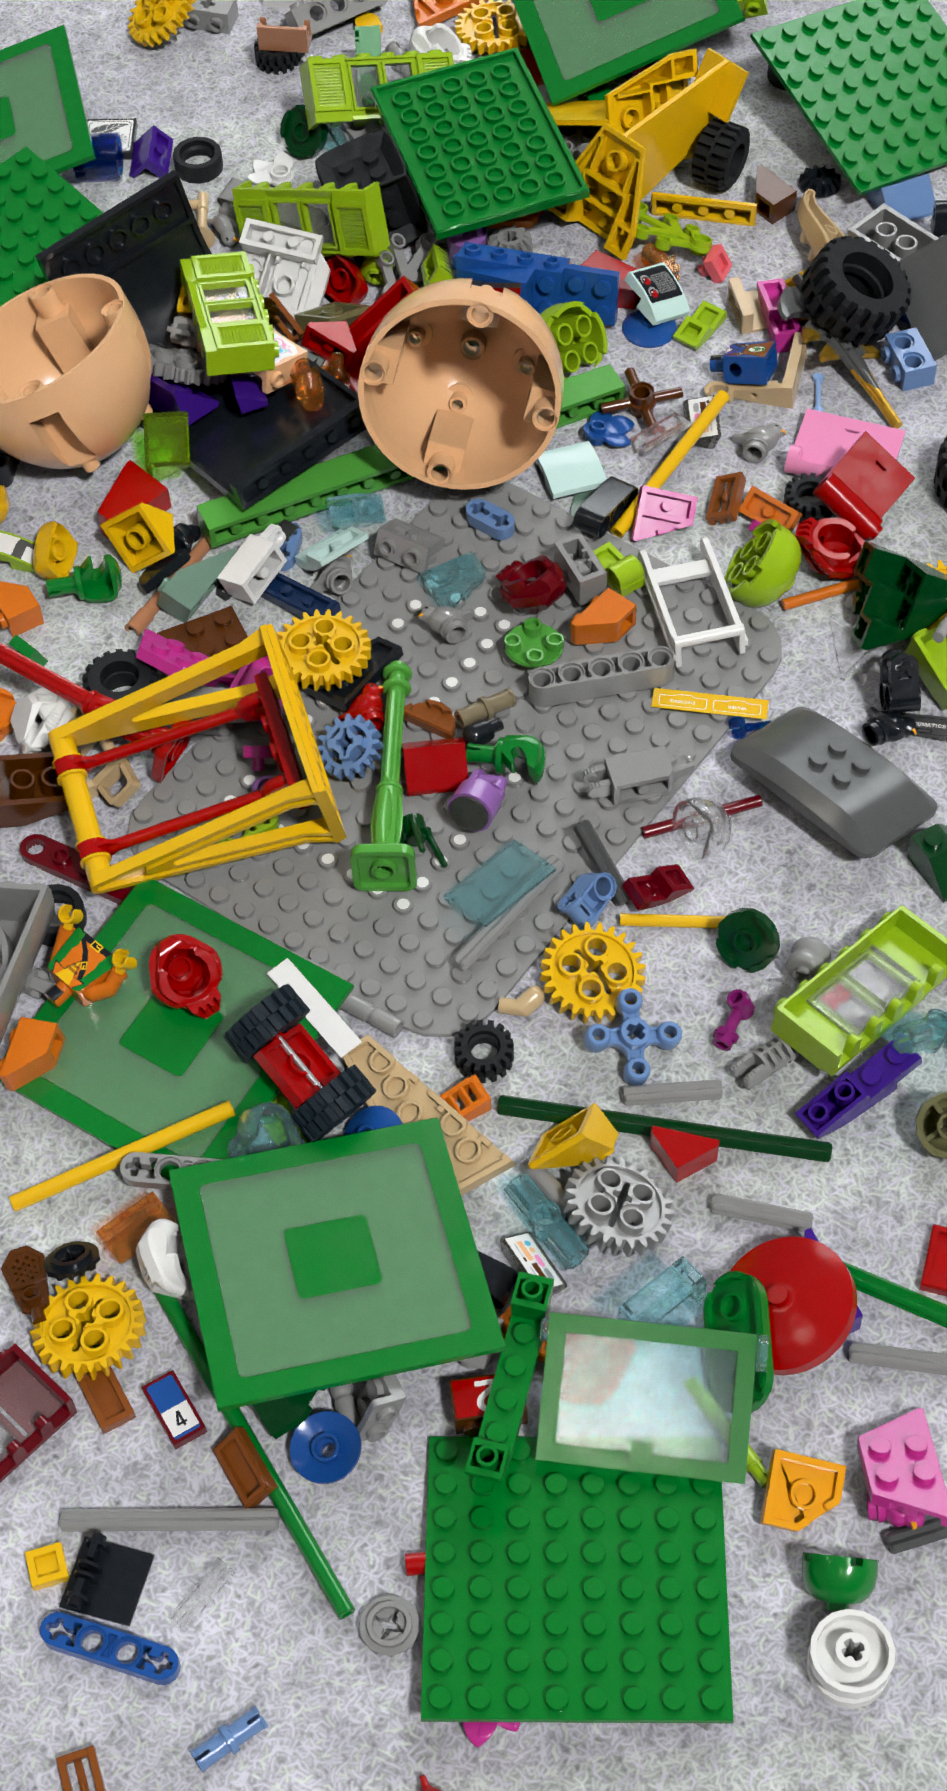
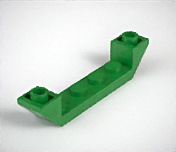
(513, 1379)

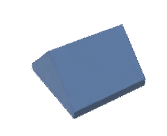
(910, 197)

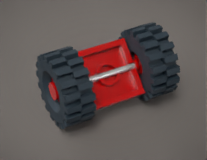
(298, 1063)

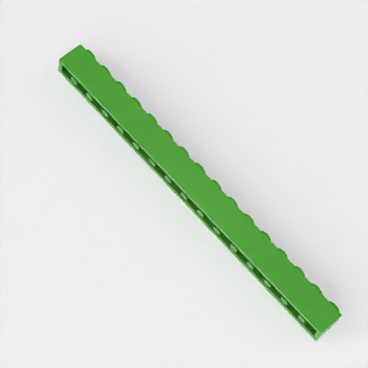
(370, 470)

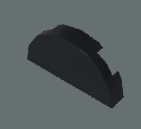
(158, 571)

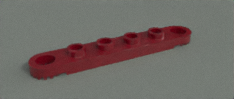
(64, 863)

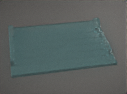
(499, 883)

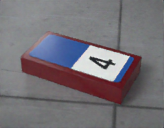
(174, 1409)

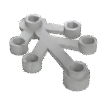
(409, 270)

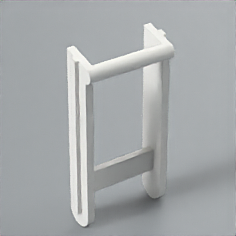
(687, 571)

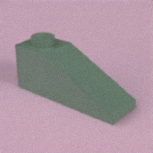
(192, 585)

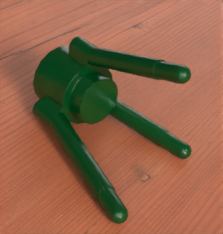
(416, 833)

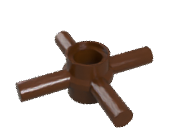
(641, 398)

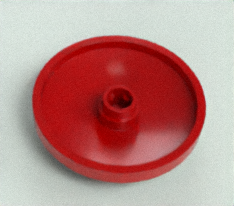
(808, 1300)

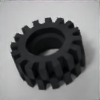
(275, 61)
(805, 487)
(484, 1034)

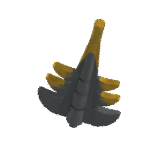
(792, 306)

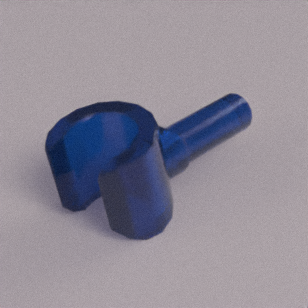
(741, 732)

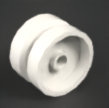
(850, 1658)

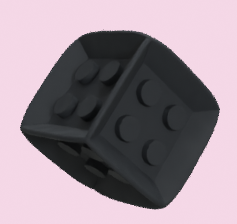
(371, 160)

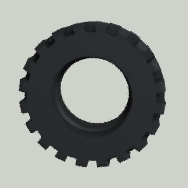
(856, 290)

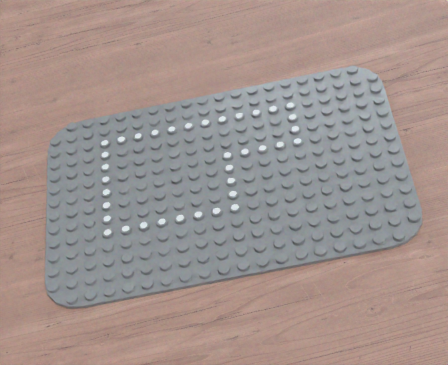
(404, 942)

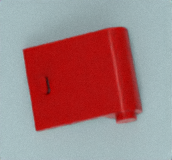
(864, 486)

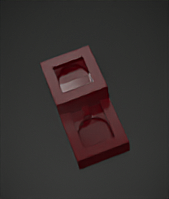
(658, 888)

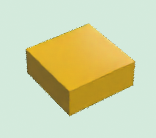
(47, 1566)

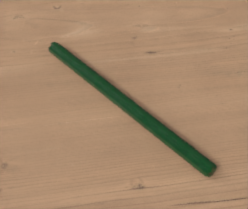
(643, 1124)

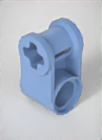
(588, 898)

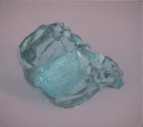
(264, 1129)

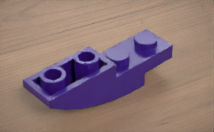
(857, 1091)

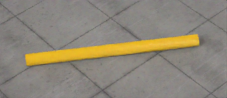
(674, 458)
(113, 1159)

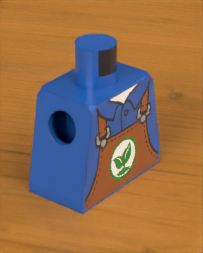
(747, 362)

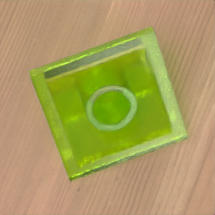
(166, 443)

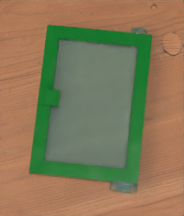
(648, 1396)

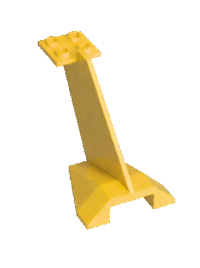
(634, 98)
(630, 164)

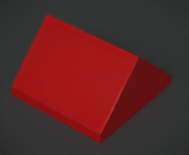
(434, 765)

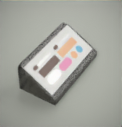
(692, 409)
(529, 1257)

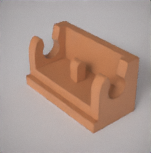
(283, 37)

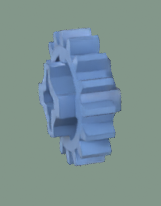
(350, 747)

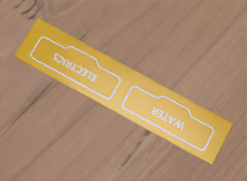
(710, 703)

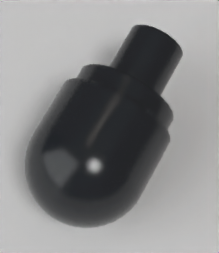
(481, 731)

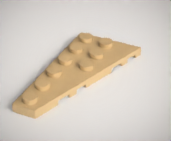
(471, 1153)

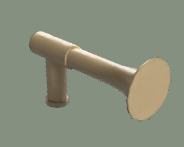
(202, 207)

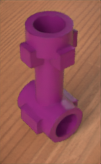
(741, 1009)

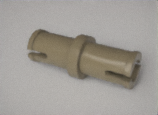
(485, 707)

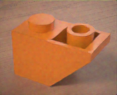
(18, 609)
(603, 620)
(31, 1053)

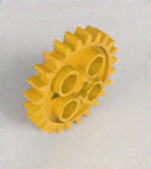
(157, 19)
(477, 28)
(325, 649)
(568, 986)
(89, 1327)

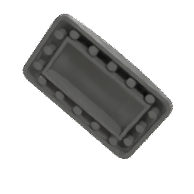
(835, 781)

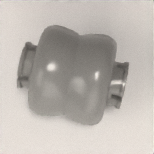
(806, 958)

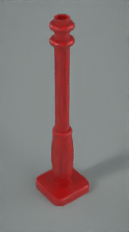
(164, 755)

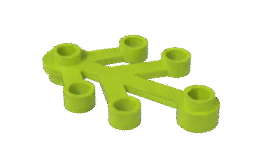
(670, 233)

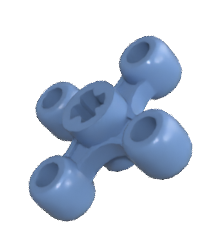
(634, 1048)

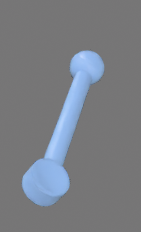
(818, 379)

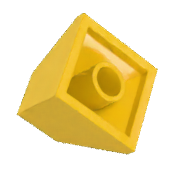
(575, 1141)

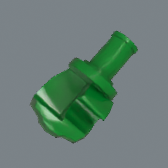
(90, 584)
(507, 749)

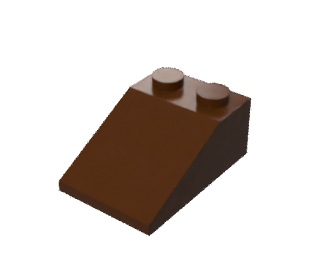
(29, 789)

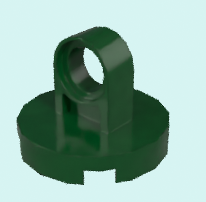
(299, 139)
(748, 939)

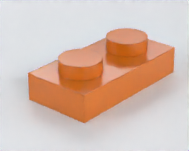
(762, 507)

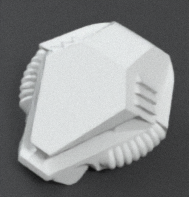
(439, 37)
(37, 716)
(160, 1258)

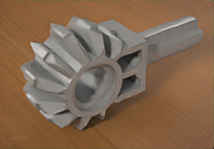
(183, 332)

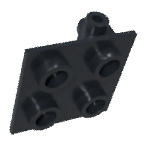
(106, 1580)

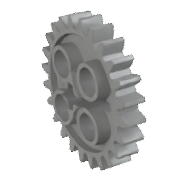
(181, 365)
(642, 1216)

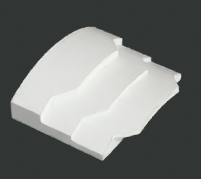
(287, 265)

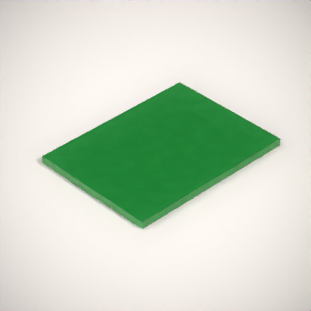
(479, 143)

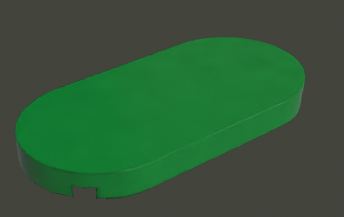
(741, 1305)

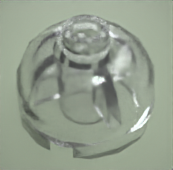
(702, 822)

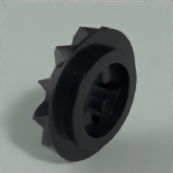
(831, 180)
(72, 1260)

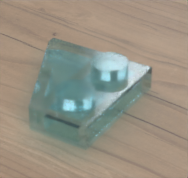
(454, 579)

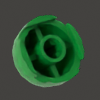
(839, 1579)

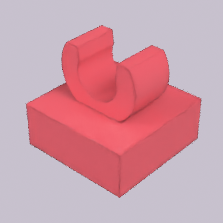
(715, 264)

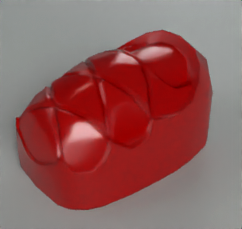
(345, 281)

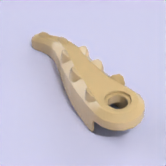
(815, 224)

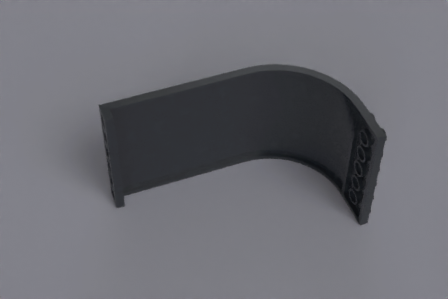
(236, 452)

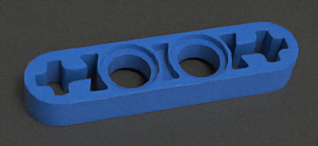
(112, 1642)

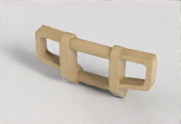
(110, 773)

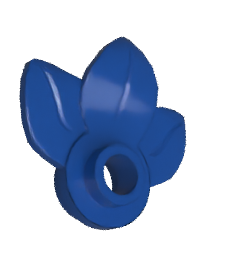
(608, 429)

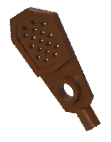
(28, 1281)

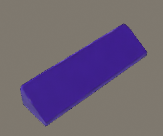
(248, 391)

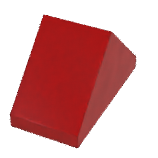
(328, 338)
(683, 1152)

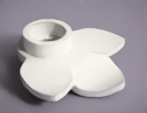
(274, 172)

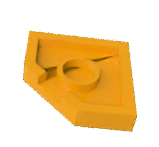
(799, 1490)

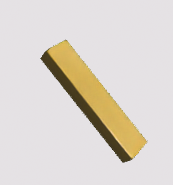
(704, 209)

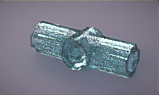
(922, 1034)
(557, 1236)

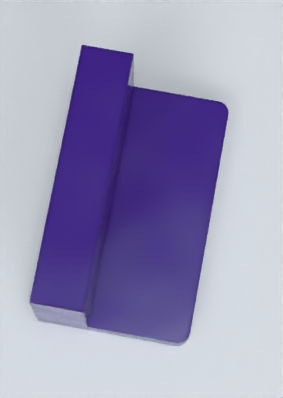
(152, 152)

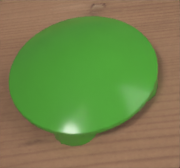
(533, 644)

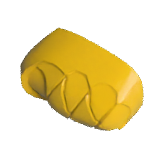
(54, 551)

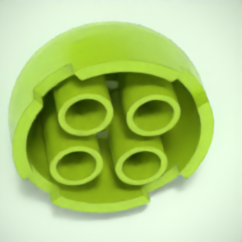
(577, 334)
(771, 566)

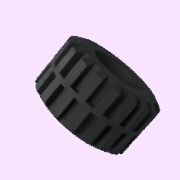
(720, 154)
(116, 671)

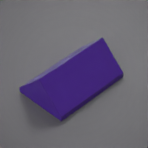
(173, 397)

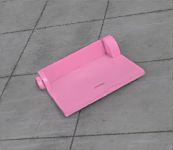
(828, 436)

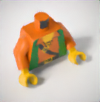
(83, 965)

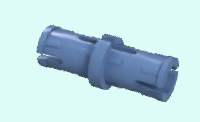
(228, 1739)

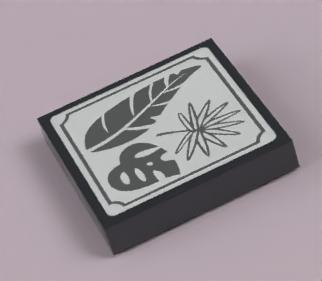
(126, 127)

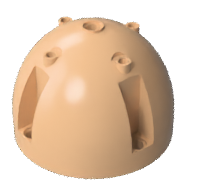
(71, 372)
(414, 385)

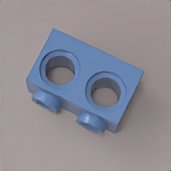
(908, 359)

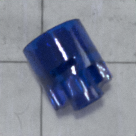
(108, 158)

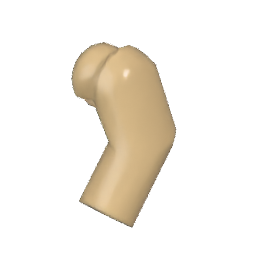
(524, 1004)

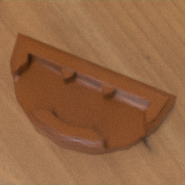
(432, 716)

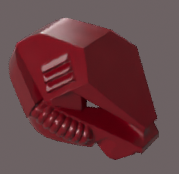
(536, 594)

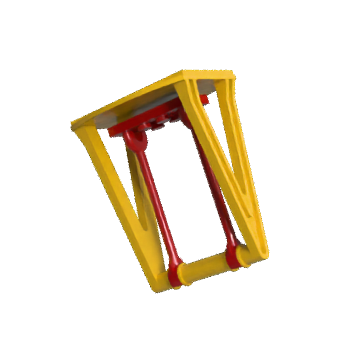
(146, 711)

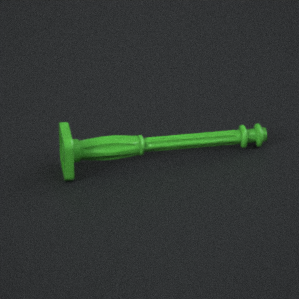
(386, 861)

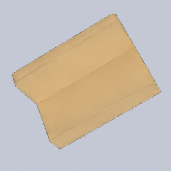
(745, 307)

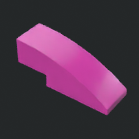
(777, 328)

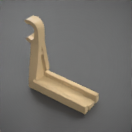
(773, 393)

